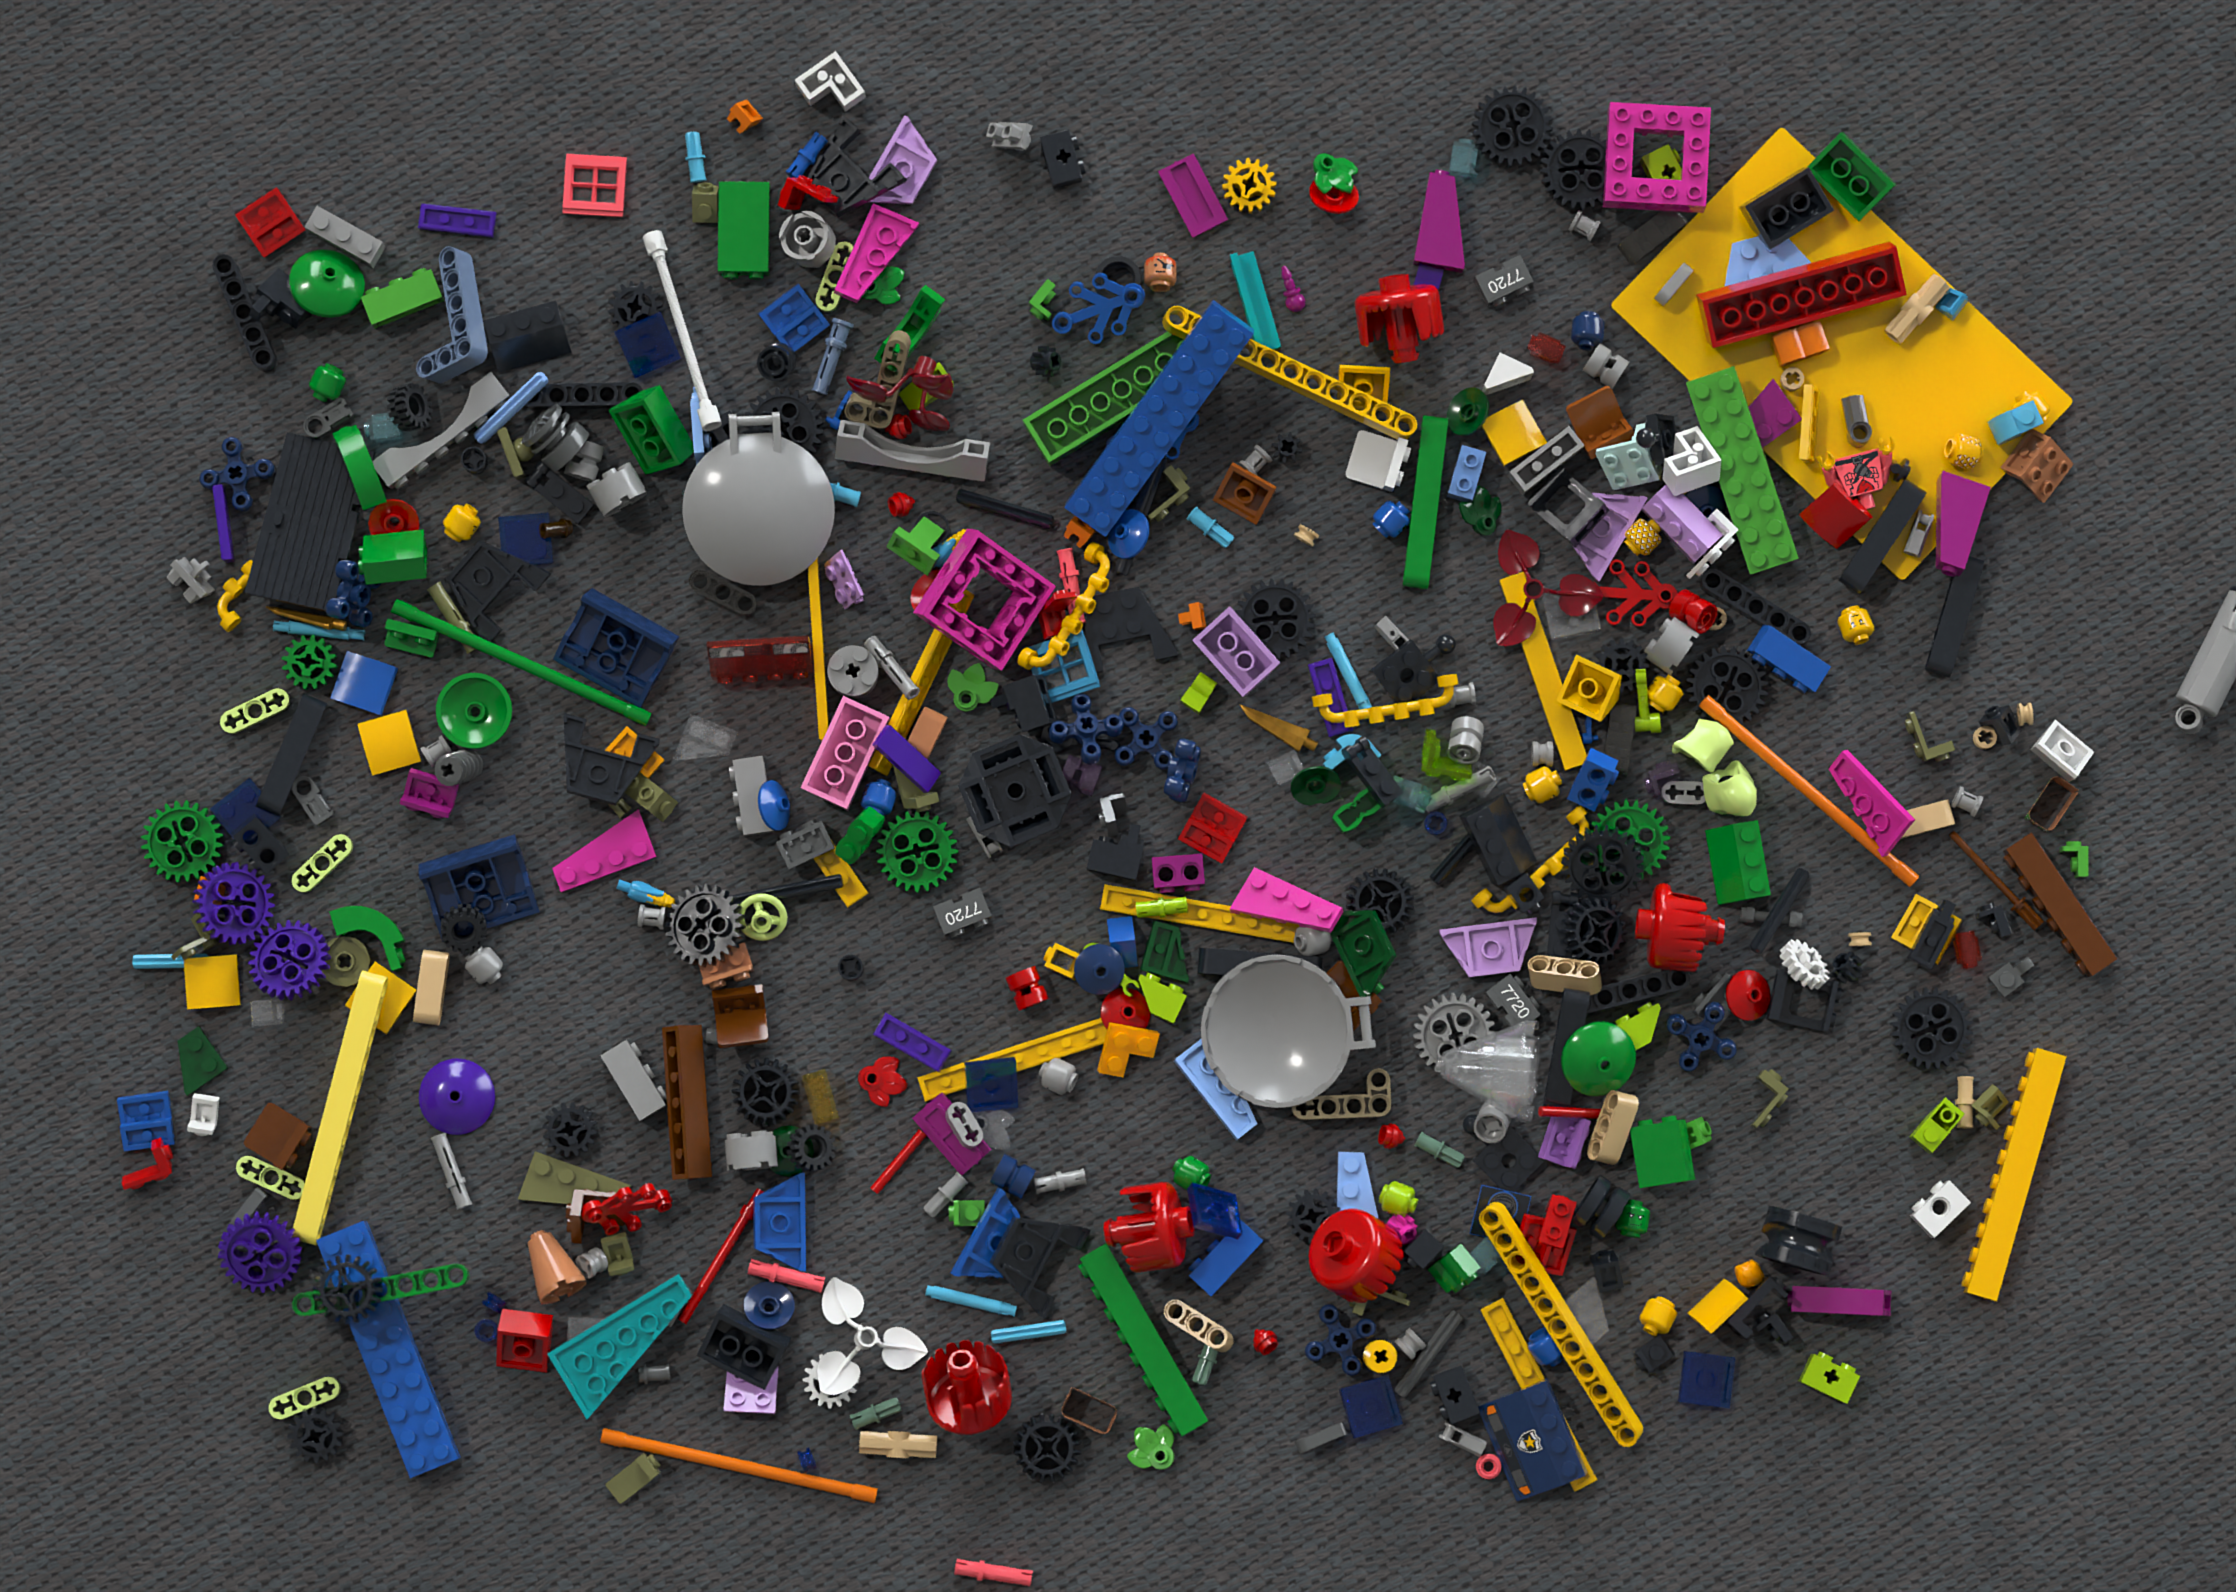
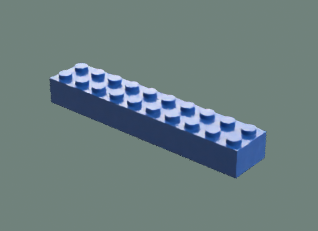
(1159, 418)
(393, 1360)

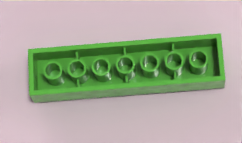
(1099, 402)
(1743, 470)

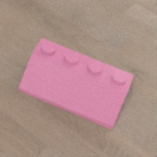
(844, 753)

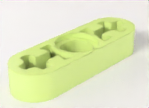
(822, 292)
(253, 721)
(313, 882)
(257, 1164)
(319, 1385)

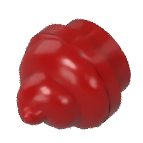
(899, 426)
(900, 504)
(1390, 1136)
(1265, 1341)

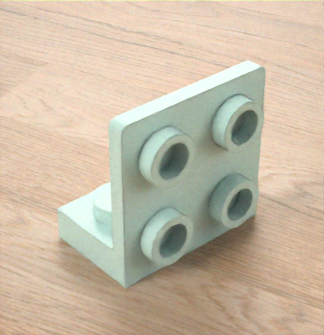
(1628, 463)

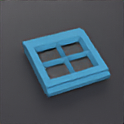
(1068, 673)

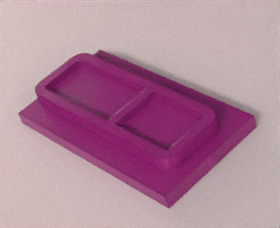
(1193, 195)
(935, 1126)

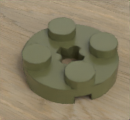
(359, 961)

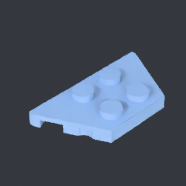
(1753, 259)
(701, 440)

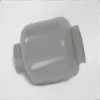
(1312, 941)
(483, 965)
(1058, 1076)

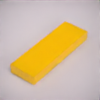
(1809, 423)
(852, 887)

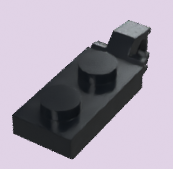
(1933, 936)

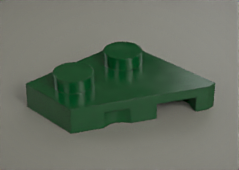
(1164, 952)
(198, 1060)

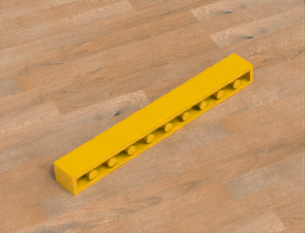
(2014, 1174)

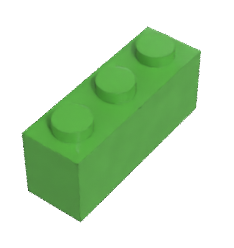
(402, 297)

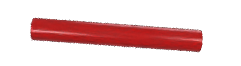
(1569, 1112)
(898, 1161)

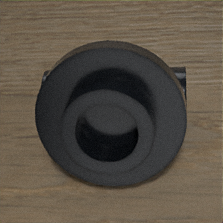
(1901, 470)

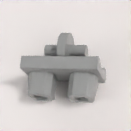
(1010, 135)
(194, 575)

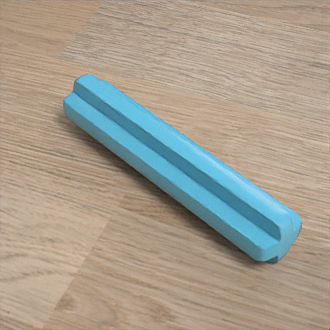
(159, 961)
(1028, 1331)

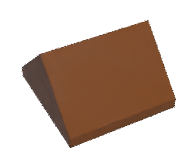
(1244, 493)

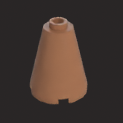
(553, 1268)

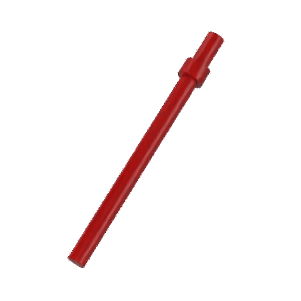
(746, 1215)

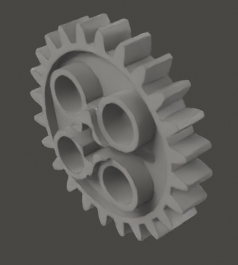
(1433, 1041)

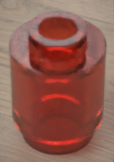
(1546, 348)
(1967, 949)

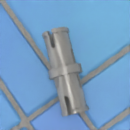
(1060, 1181)

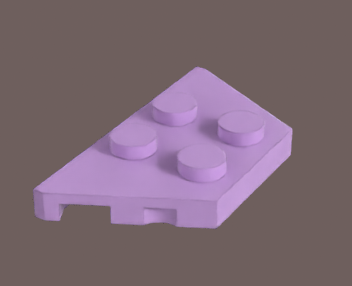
(911, 157)
(1606, 537)
(1491, 946)

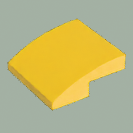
(1513, 432)
(389, 742)
(1913, 921)
(212, 981)
(395, 1000)
(1717, 1306)

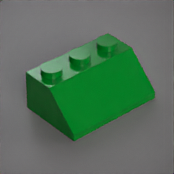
(1851, 176)
(652, 430)
(1737, 862)

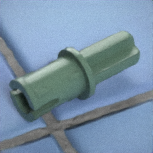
(1439, 1150)
(1206, 1363)
(875, 1413)

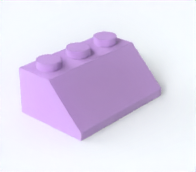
(1682, 523)
(1236, 651)

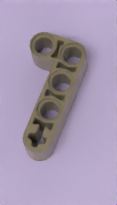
(885, 378)
(1341, 1102)

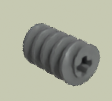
(458, 767)

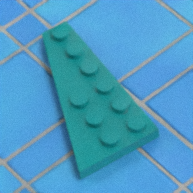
(607, 1351)

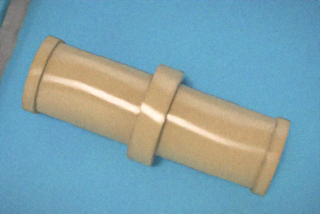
(1965, 1100)

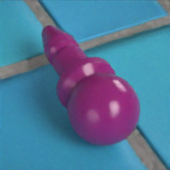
(1295, 301)

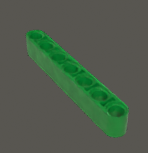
(1425, 502)
(393, 1285)

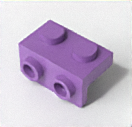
(1564, 1141)

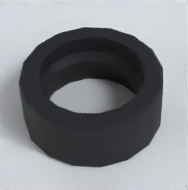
(1118, 261)

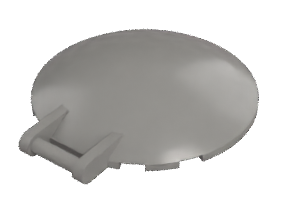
(758, 505)
(1280, 1030)

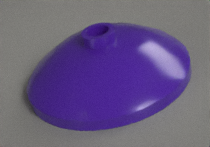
(475, 1099)

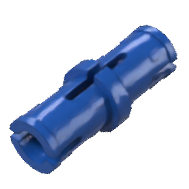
(806, 156)

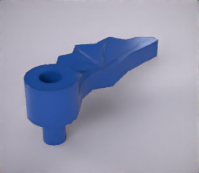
(835, 422)
(1587, 737)

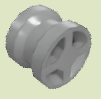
(1542, 753)
(592, 1262)
(1410, 1343)

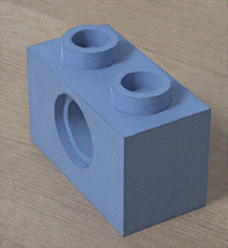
(1466, 474)

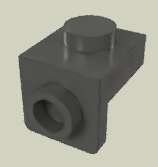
(1111, 805)

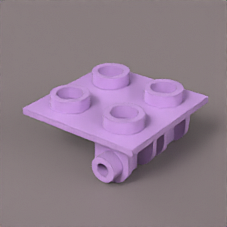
(846, 586)
(748, 1398)

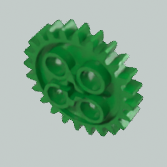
(1639, 819)
(162, 851)
(923, 874)

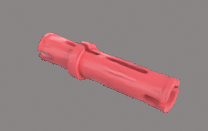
(1069, 576)
(789, 1276)
(993, 1572)

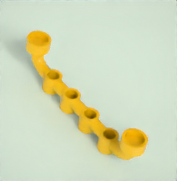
(1094, 554)
(233, 590)
(1399, 710)
(1551, 865)

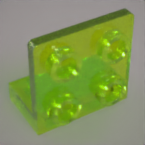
(1435, 765)

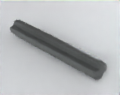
(1428, 1354)

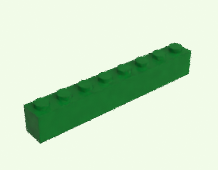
(1143, 1339)

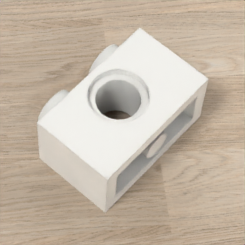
(1953, 1202)

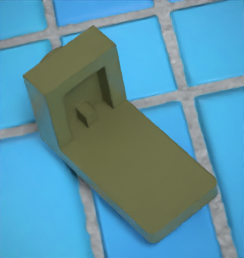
(1177, 480)
(1939, 752)
(912, 796)
(651, 797)
(205, 941)
(1772, 1081)
(1358, 1308)
(633, 1477)

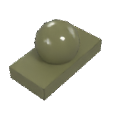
(515, 452)

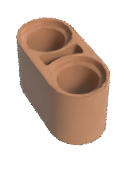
(927, 731)

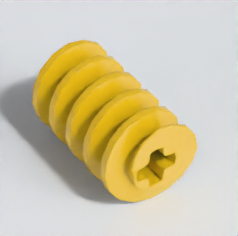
(1380, 1366)

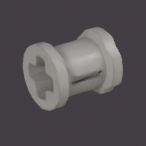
(1584, 225)
(1256, 460)
(1463, 695)
(436, 750)
(1967, 801)
(651, 917)

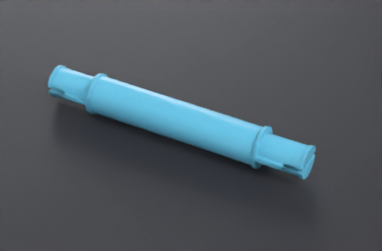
(308, 629)
(1347, 672)
(971, 1300)

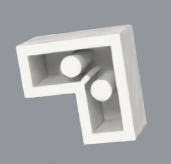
(828, 77)
(1693, 463)

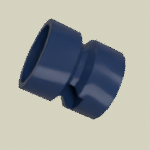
(1012, 1176)

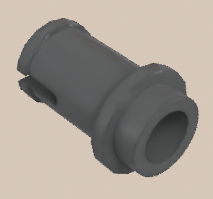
(654, 1373)

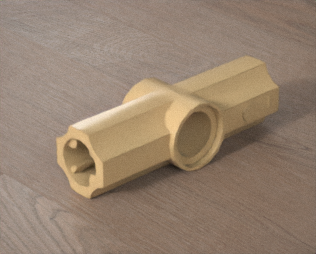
(1916, 309)
(898, 1444)

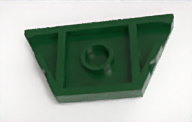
(1363, 948)

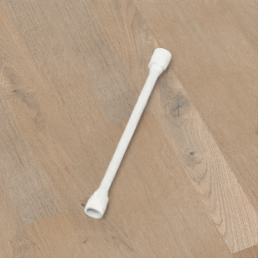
(657, 248)

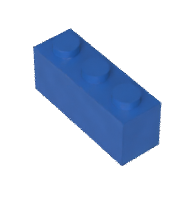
(1788, 659)
(1223, 1259)

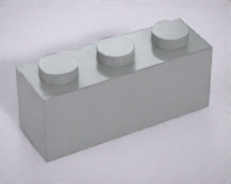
(345, 236)
(1546, 460)
(749, 777)
(635, 1079)

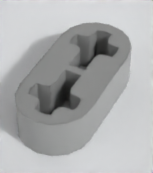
(1673, 284)
(1682, 799)
(959, 1128)

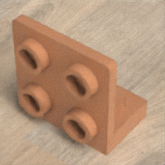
(2038, 464)
(734, 967)

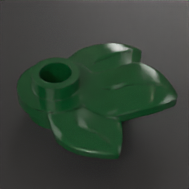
(1481, 510)

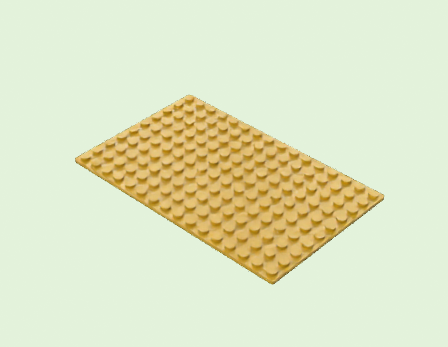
(1920, 392)

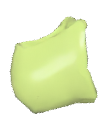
(1705, 744)
(1732, 796)

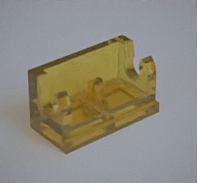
(820, 1097)

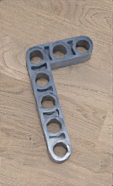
(465, 321)

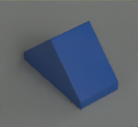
(1123, 939)

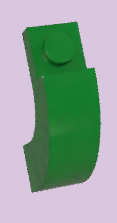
(916, 321)
(359, 466)
(360, 918)

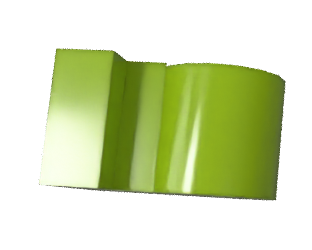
(1198, 693)

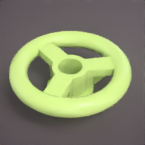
(763, 926)

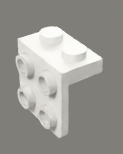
(1377, 460)
(1724, 542)

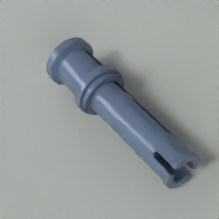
(835, 345)

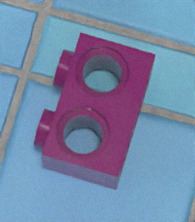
(1177, 865)

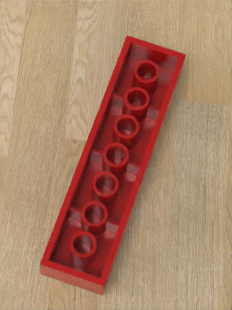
(1801, 294)

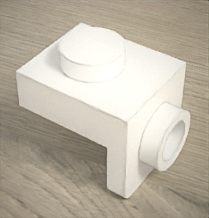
(203, 1114)

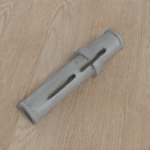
(886, 660)
(1451, 793)
(461, 1199)

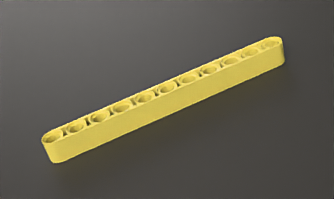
(340, 1107)

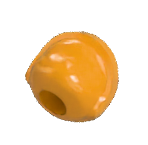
(1749, 1273)

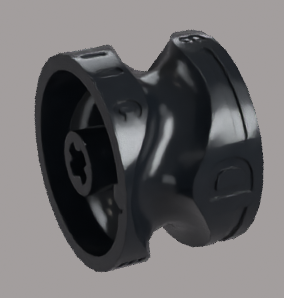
(1798, 1240)

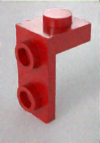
(795, 189)
(1054, 612)
(160, 1171)
(1557, 1221)

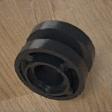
(784, 354)

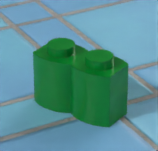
(1351, 814)
(859, 835)
(1454, 1269)

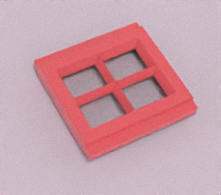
(594, 185)

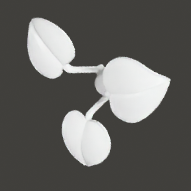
(836, 1371)

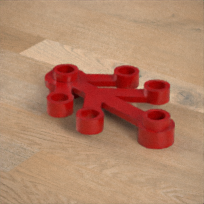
(1635, 593)
(595, 1211)

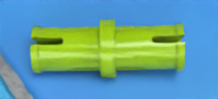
(1161, 907)

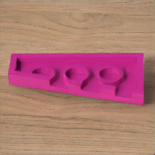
(874, 249)
(1879, 810)
(611, 852)
(1278, 900)

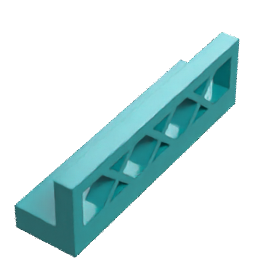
(1254, 299)

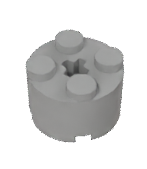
(810, 226)
(617, 489)
(1671, 645)
(846, 684)
(751, 1152)

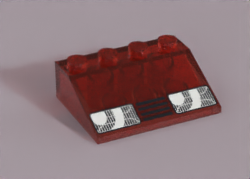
(760, 658)

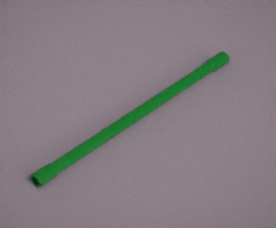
(414, 614)

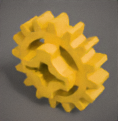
(1260, 190)

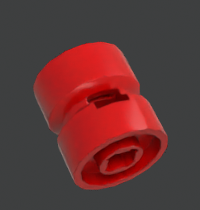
(1693, 611)
(1024, 979)

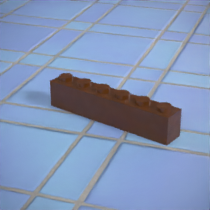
(2059, 905)
(686, 1102)

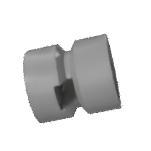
(1601, 357)
(584, 462)
(1465, 740)
(1491, 1124)

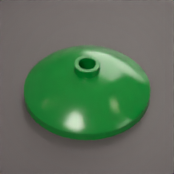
(323, 293)
(464, 695)
(1586, 1052)

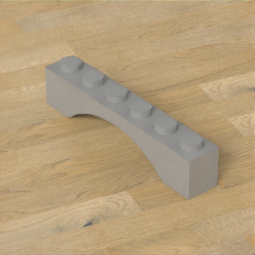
(862, 444)
(399, 463)

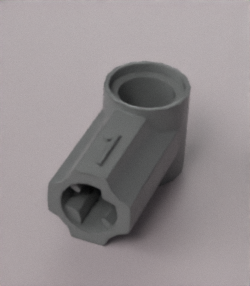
(1856, 418)

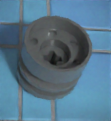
(550, 433)

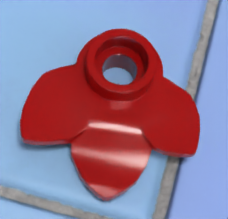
(886, 1081)

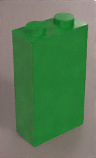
(744, 229)

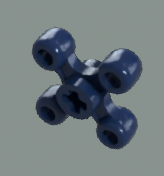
(238, 484)
(351, 594)
(1111, 726)
(1154, 731)
(1182, 770)
(1706, 1028)
(1351, 1335)

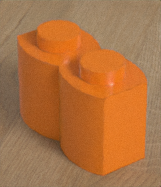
(1799, 343)

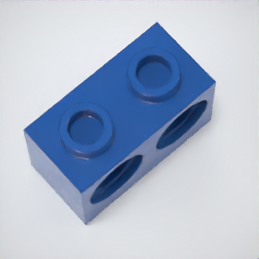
(1592, 779)

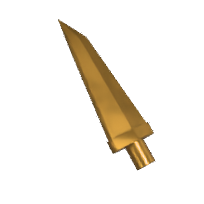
(314, 619)
(1285, 731)

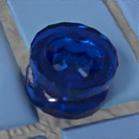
(1427, 821)
(494, 1302)
(488, 1322)
(807, 1459)

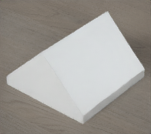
(1506, 373)
(2062, 751)

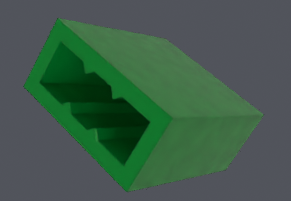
(393, 557)
(1662, 1152)

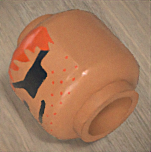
(1160, 272)

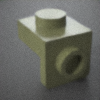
(705, 203)
(1989, 1105)
(618, 1254)

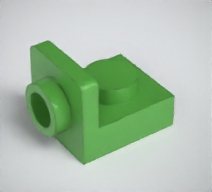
(1043, 295)
(2079, 863)
(1698, 1132)
(966, 1212)

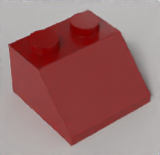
(524, 1340)

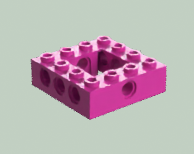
(1629, 192)
(1014, 619)

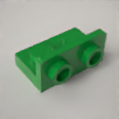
(411, 638)

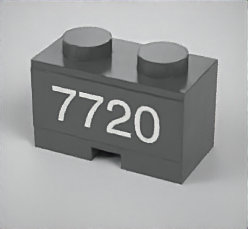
(1499, 285)
(959, 915)
(1514, 1002)

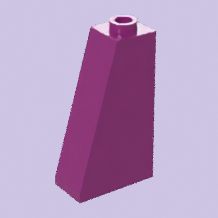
(1440, 230)
(1957, 520)
(1840, 1300)

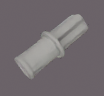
(945, 1195)

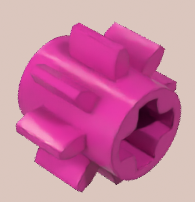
(1404, 1227)

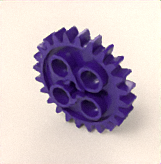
(233, 926)
(278, 980)
(245, 1234)

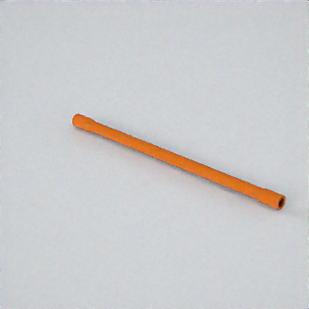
(1719, 714)
(622, 1439)

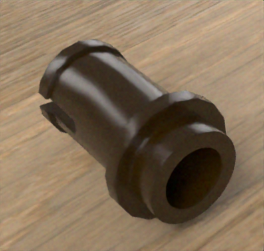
(555, 529)

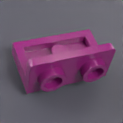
(428, 794)

